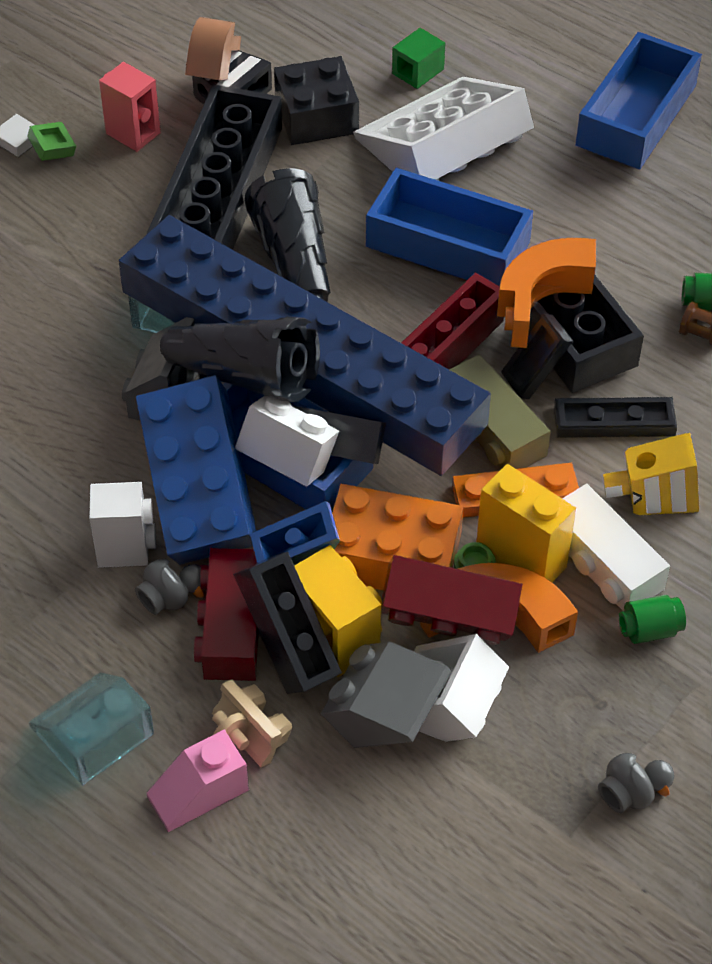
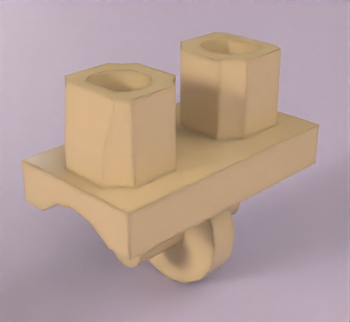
(245, 723)

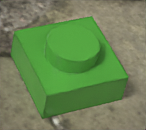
(51, 141)

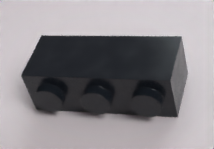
(287, 623)

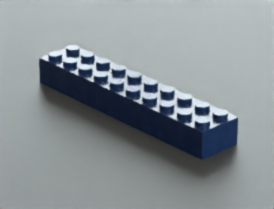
(360, 372)

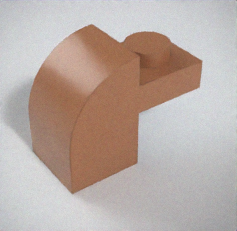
(211, 48)

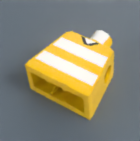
(658, 477)

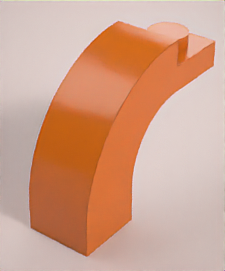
(542, 271)
(543, 609)

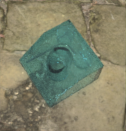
(95, 725)

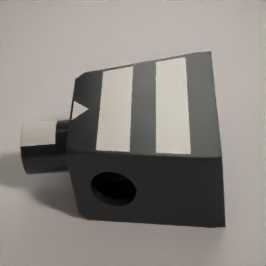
(245, 73)

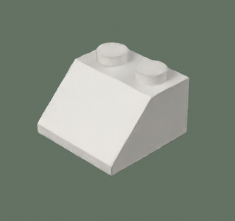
(468, 690)

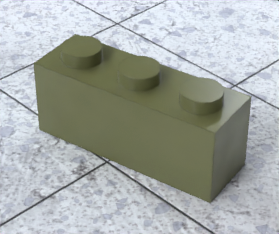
(513, 429)

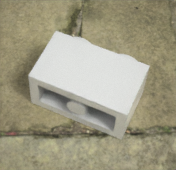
(287, 439)
(121, 524)

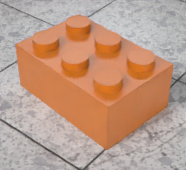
(386, 524)

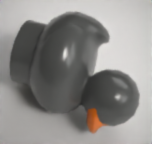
(166, 589)
(631, 785)

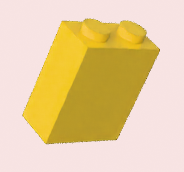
(525, 523)

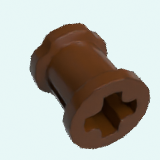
(690, 325)

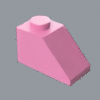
(199, 781)

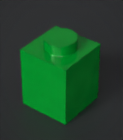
(418, 58)

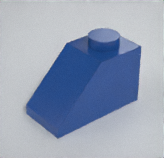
(298, 534)

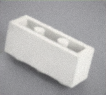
(613, 551)

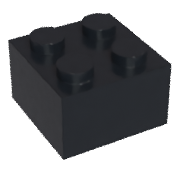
(317, 100)

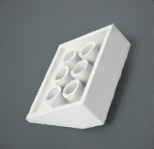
(449, 127)

